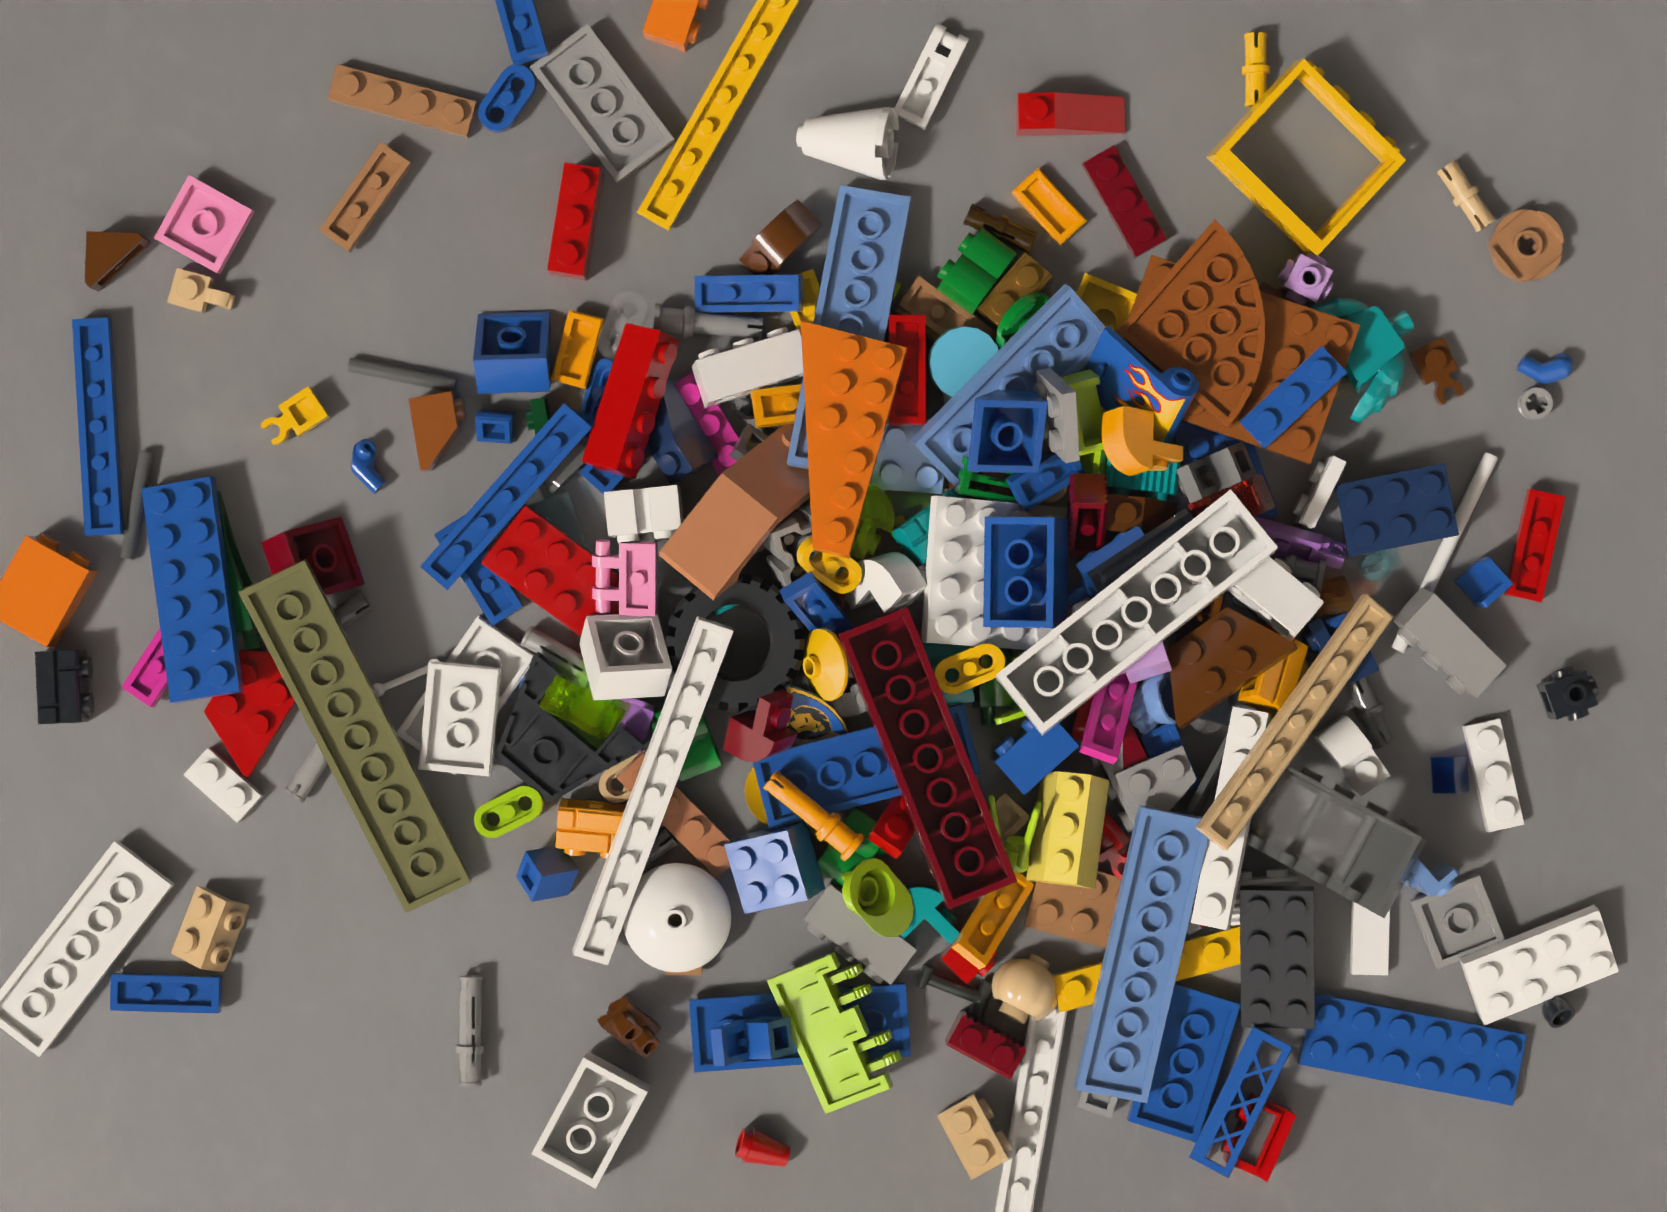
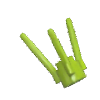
(1017, 847)

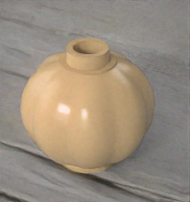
(1025, 989)

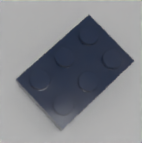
(1396, 510)

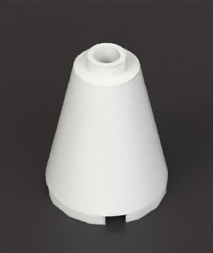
(853, 140)

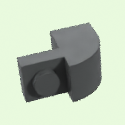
(1215, 472)

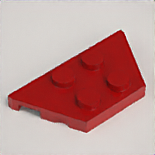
(252, 717)

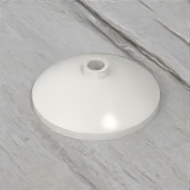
(698, 901)

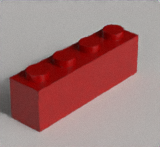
(630, 400)

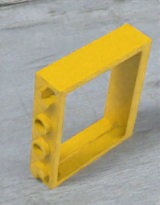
(1358, 123)

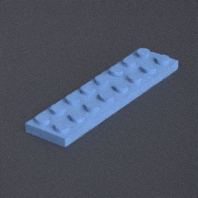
(857, 277)
(1142, 955)

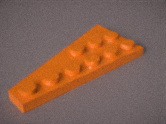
(847, 409)

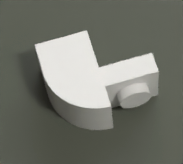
(888, 580)
(1352, 753)

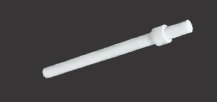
(1448, 544)

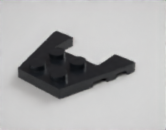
(547, 749)

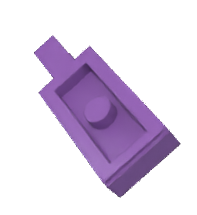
(1303, 543)

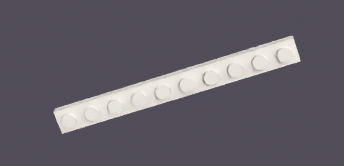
(652, 790)

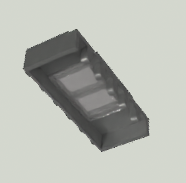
(1327, 835)

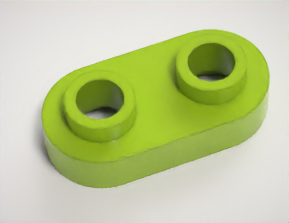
(509, 811)

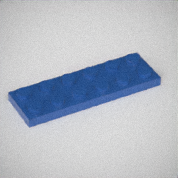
(192, 590)
(842, 770)
(882, 1010)
(1413, 1049)

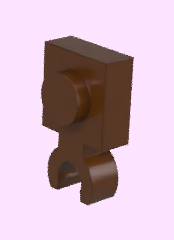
(1434, 364)

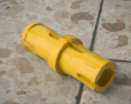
(1255, 67)

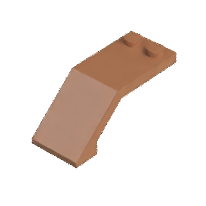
(737, 515)

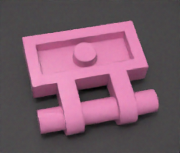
(637, 578)

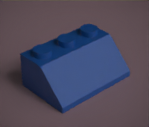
(1025, 572)

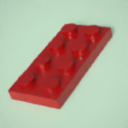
(548, 568)

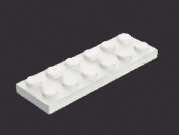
(80, 947)

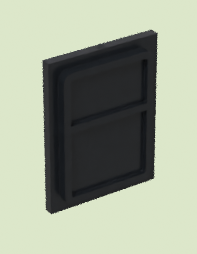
(1121, 562)

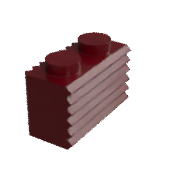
(1086, 513)
(985, 1044)

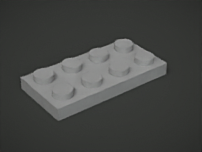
(602, 103)

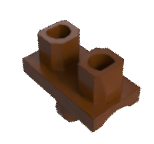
(631, 1026)

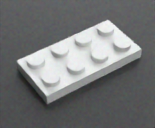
(1539, 964)

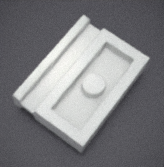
(1324, 478)

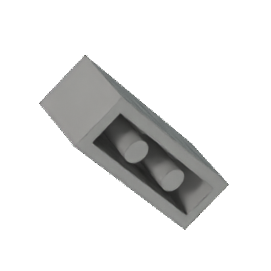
(1448, 643)
(855, 939)

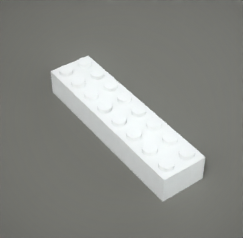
(1136, 612)

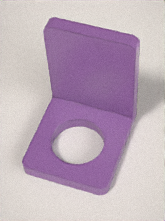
(638, 716)

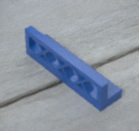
(1229, 1095)

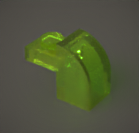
(876, 513)
(576, 704)

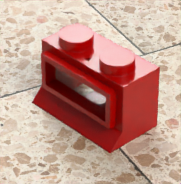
(1265, 1140)

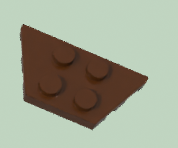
(1220, 661)

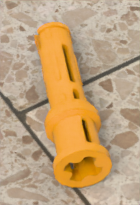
(827, 826)

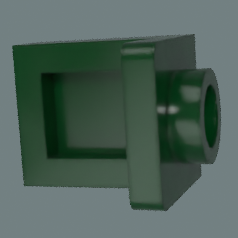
(538, 414)

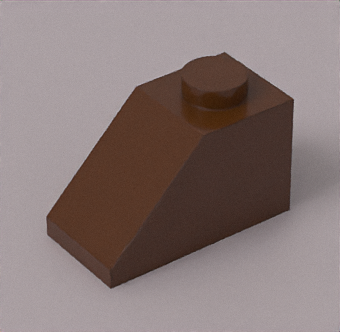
(1131, 511)

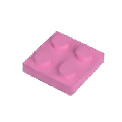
(204, 224)

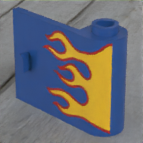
(1138, 385)

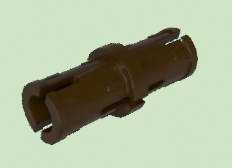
(1000, 228)

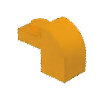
(1130, 443)

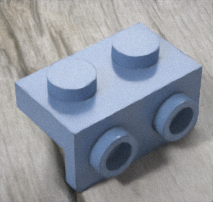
(1435, 882)

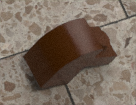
(781, 240)

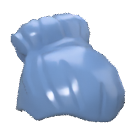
(1153, 704)

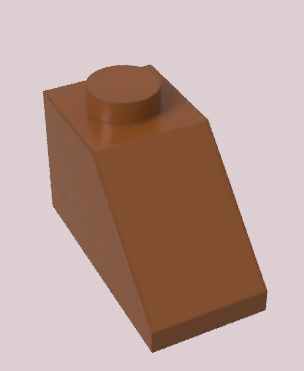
(435, 425)

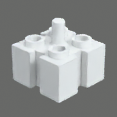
(644, 513)

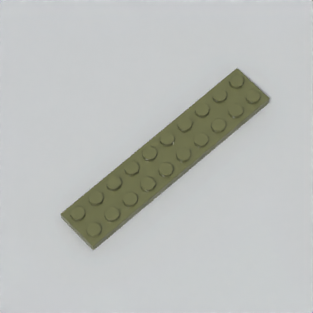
(355, 735)

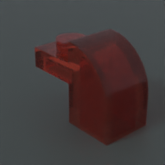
(1251, 492)

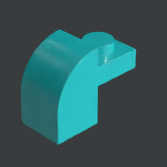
(925, 903)

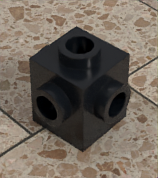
(1556, 694)

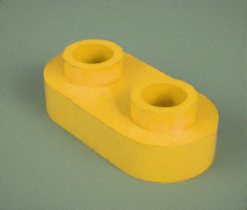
(826, 565)
(968, 668)

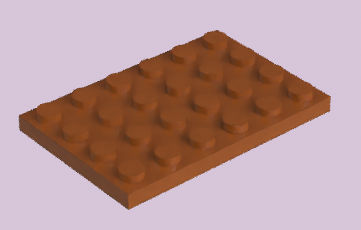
(1290, 339)

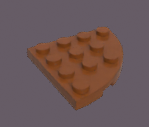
(1206, 321)

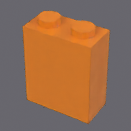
(43, 589)

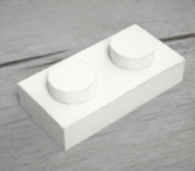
(223, 784)

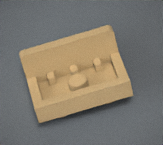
(209, 930)

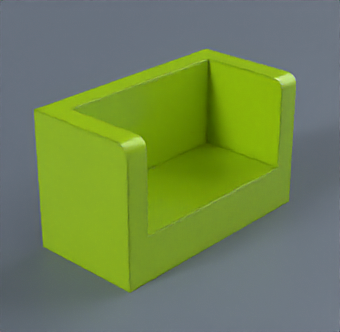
(1088, 410)

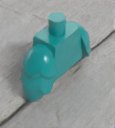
(1375, 354)

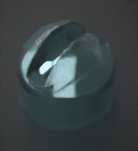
(1370, 559)

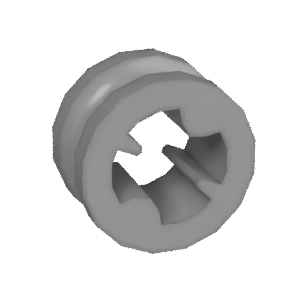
(1537, 392)

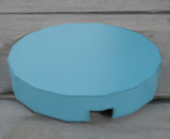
(958, 357)

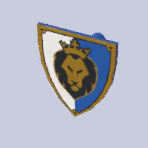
(813, 717)

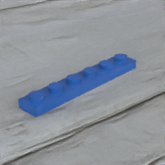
(98, 426)
(506, 496)

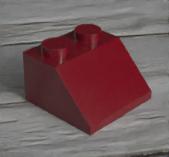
(326, 550)

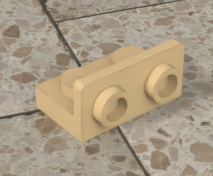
(974, 1136)

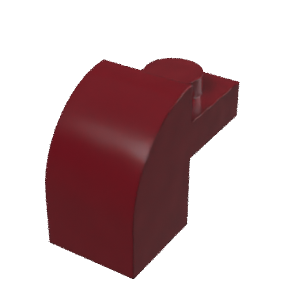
(762, 731)

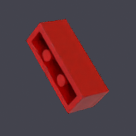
(575, 221)

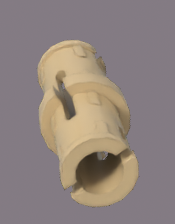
(1466, 196)

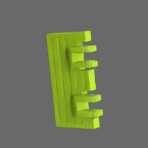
(829, 1035)

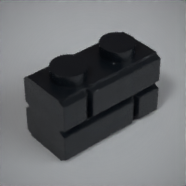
(63, 686)

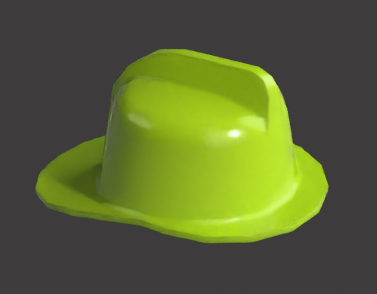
(878, 897)

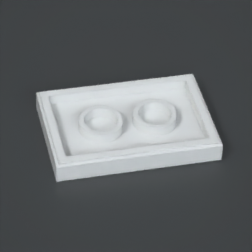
(460, 718)

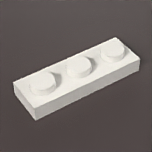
(1493, 775)

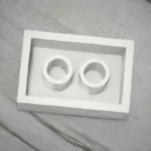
(591, 1119)

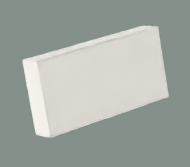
(1369, 942)

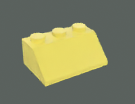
(1068, 829)

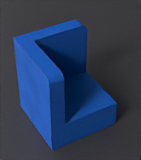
(1483, 582)
(547, 873)

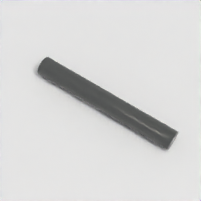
(402, 375)
(136, 505)

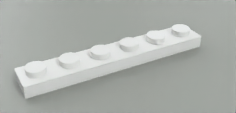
(1220, 867)

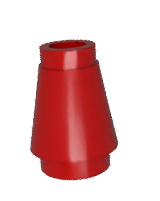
(760, 1148)

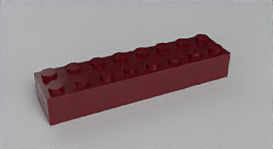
(927, 758)

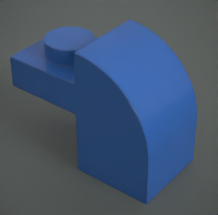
(751, 1039)

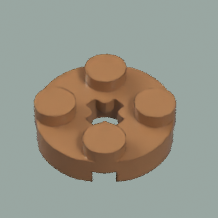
(1547, 246)

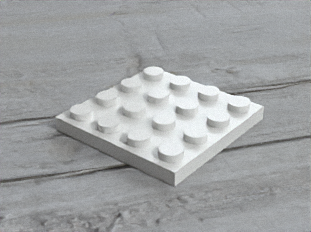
(956, 574)

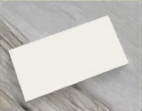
(482, 647)

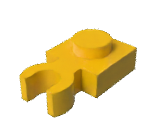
(300, 413)

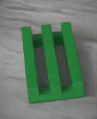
(966, 476)

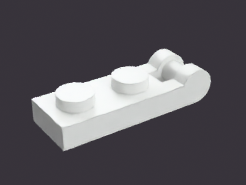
(930, 77)

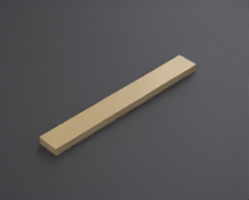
(1294, 722)

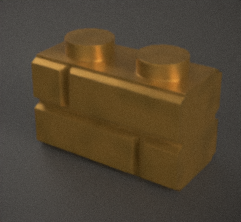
(1022, 279)

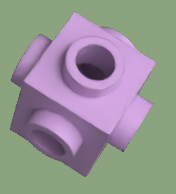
(1294, 286)

